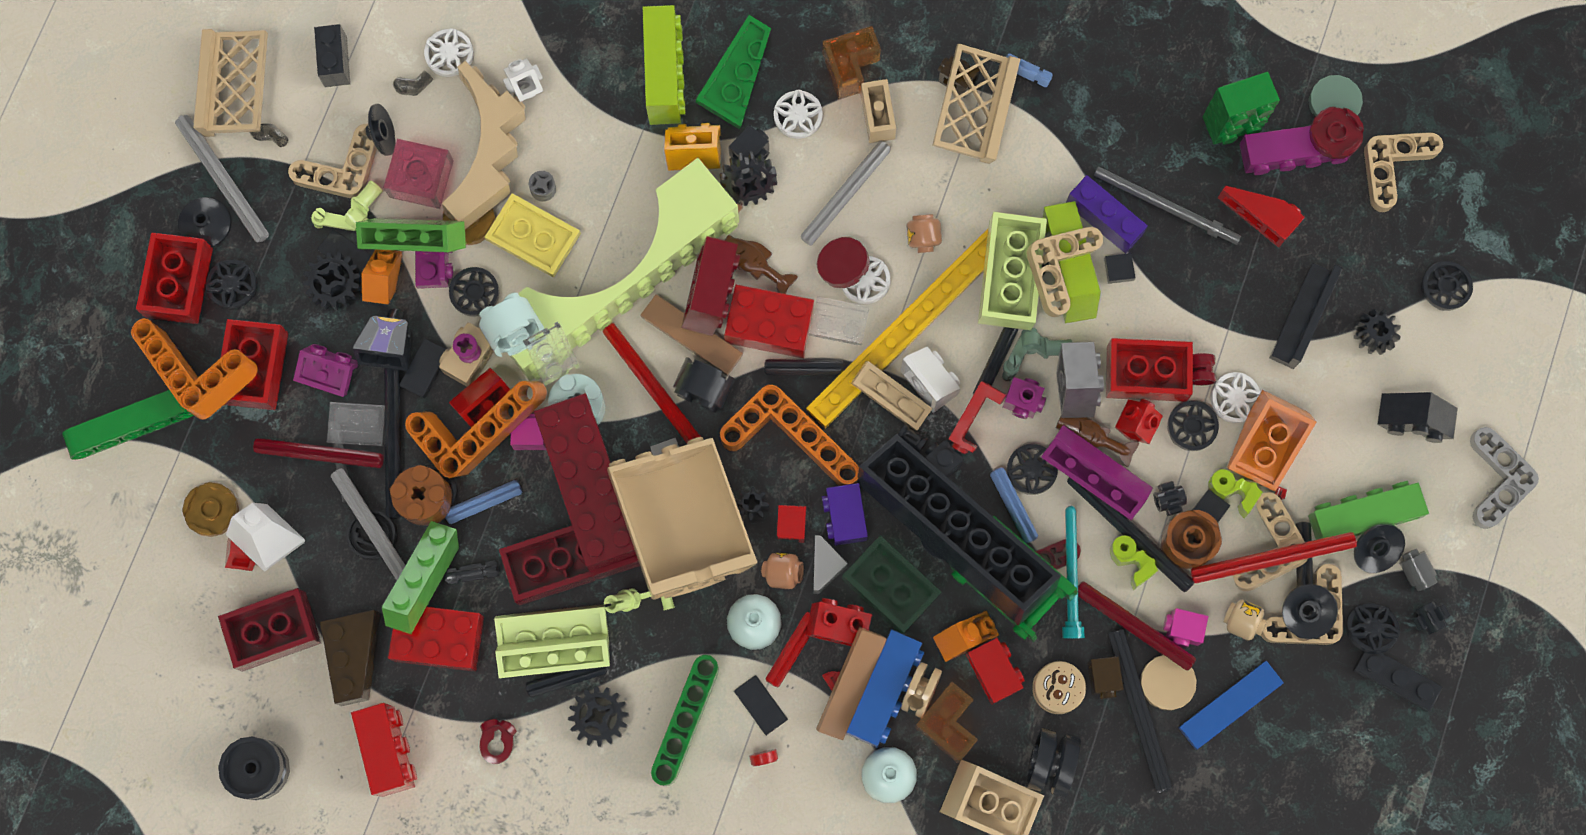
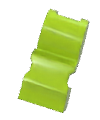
(1225, 485)
(1124, 553)

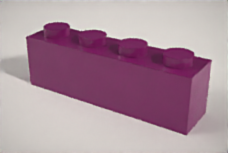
(1281, 151)
(1097, 472)

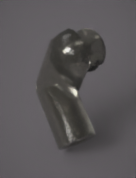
(412, 86)
(270, 132)

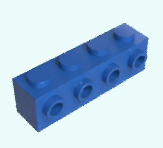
(884, 689)

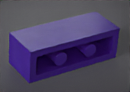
(1107, 214)

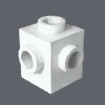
(523, 79)

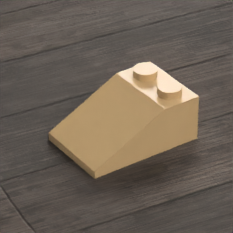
(990, 802)

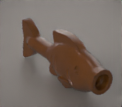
(754, 261)
(1098, 436)

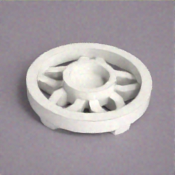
(448, 51)
(798, 114)
(868, 283)
(1234, 396)

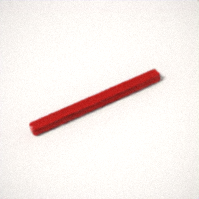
(650, 383)
(1274, 557)

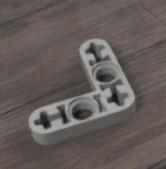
(1511, 481)

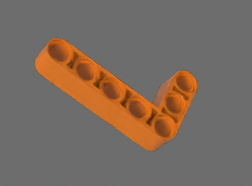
(196, 394)
(794, 431)
(479, 433)

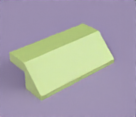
(552, 641)

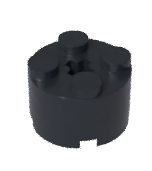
(702, 383)

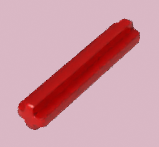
(789, 653)

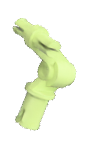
(357, 213)
(630, 599)

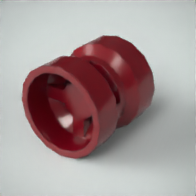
(1203, 369)

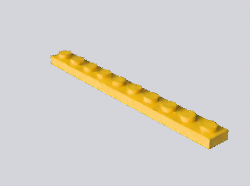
(902, 331)

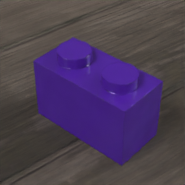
(845, 513)

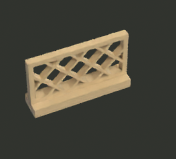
(210, 86)
(997, 110)

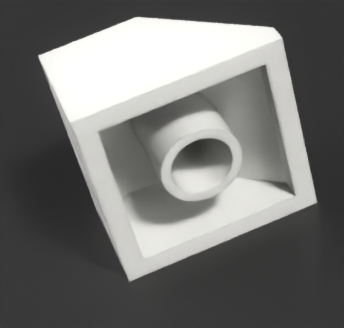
(929, 378)

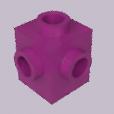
(1023, 389)

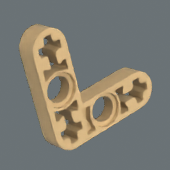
(1390, 154)
(341, 176)
(1053, 256)
(1292, 538)
(1336, 583)

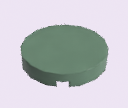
(1335, 92)

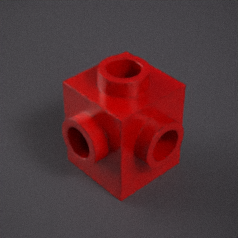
(1139, 421)

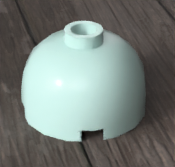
(754, 621)
(889, 775)

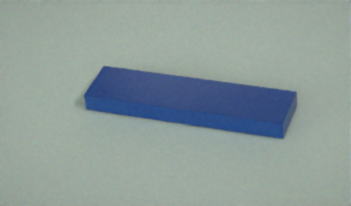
(1230, 705)

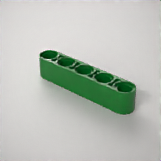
(124, 425)
(685, 705)

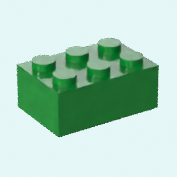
(1240, 108)

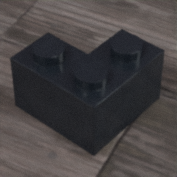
(1418, 413)

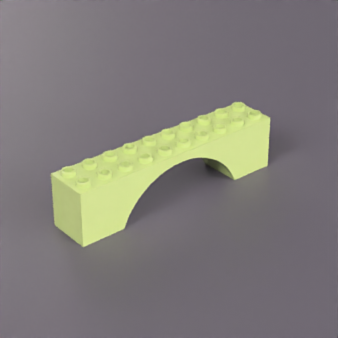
(689, 210)

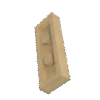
(891, 395)

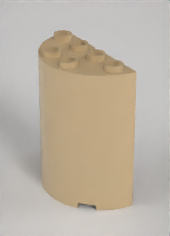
(682, 518)

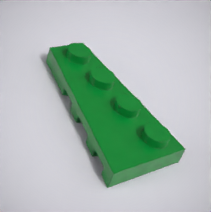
(733, 78)

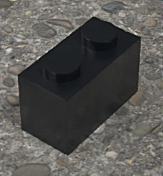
(332, 55)

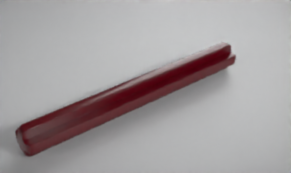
(318, 453)
(1135, 626)

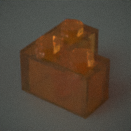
(846, 55)
(941, 726)

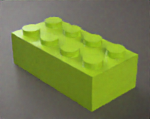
(663, 65)

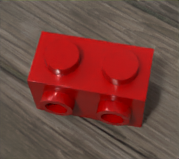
(479, 397)
(835, 622)
(995, 671)

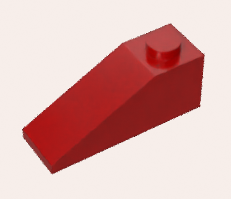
(1266, 214)

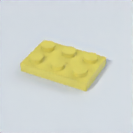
(532, 235)

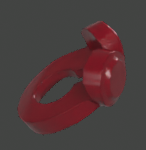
(488, 732)

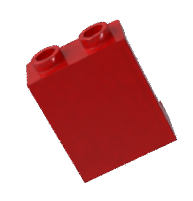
(958, 435)

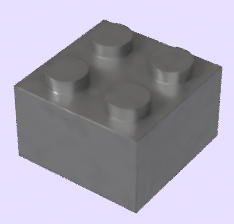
(1079, 379)

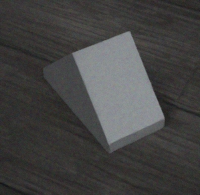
(827, 564)

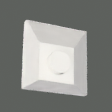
(263, 535)

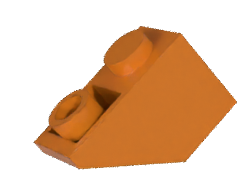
(381, 276)
(965, 636)

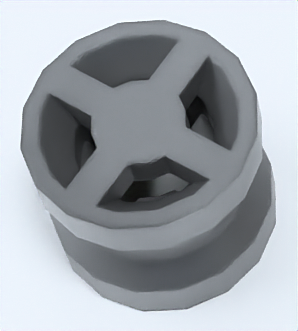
(540, 180)

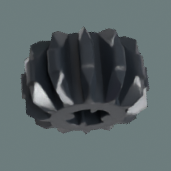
(1385, 329)

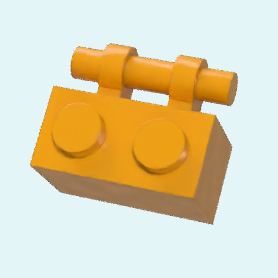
(688, 143)

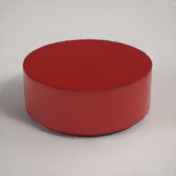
(763, 757)

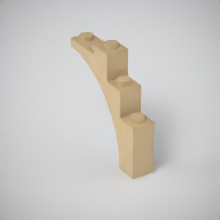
(486, 182)

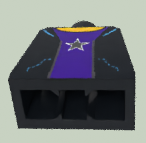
(385, 342)

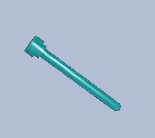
(1073, 627)

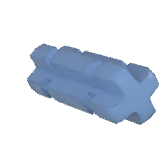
(1033, 73)

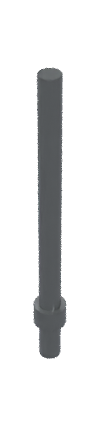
(1214, 228)

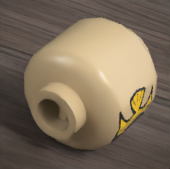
(1245, 620)

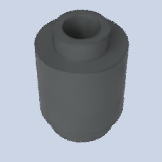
(1418, 569)

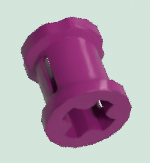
(463, 341)

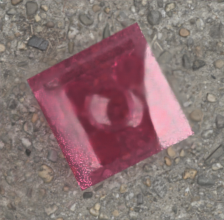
(418, 173)

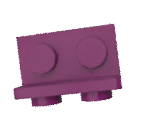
(432, 269)
(325, 369)

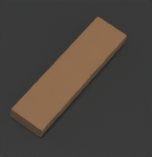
(709, 348)
(851, 683)

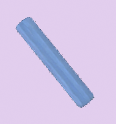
(483, 501)
(1014, 505)

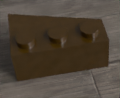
(350, 655)

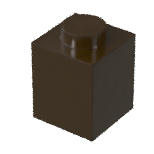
(1105, 677)

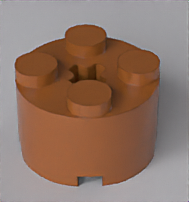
(406, 496)
(1206, 539)

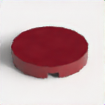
(1336, 132)
(843, 262)

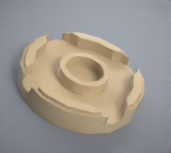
(1167, 684)

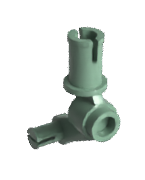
(1030, 343)

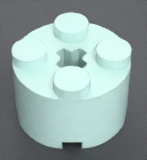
(509, 324)
(575, 385)

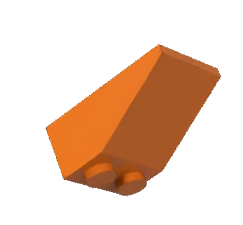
(1270, 440)

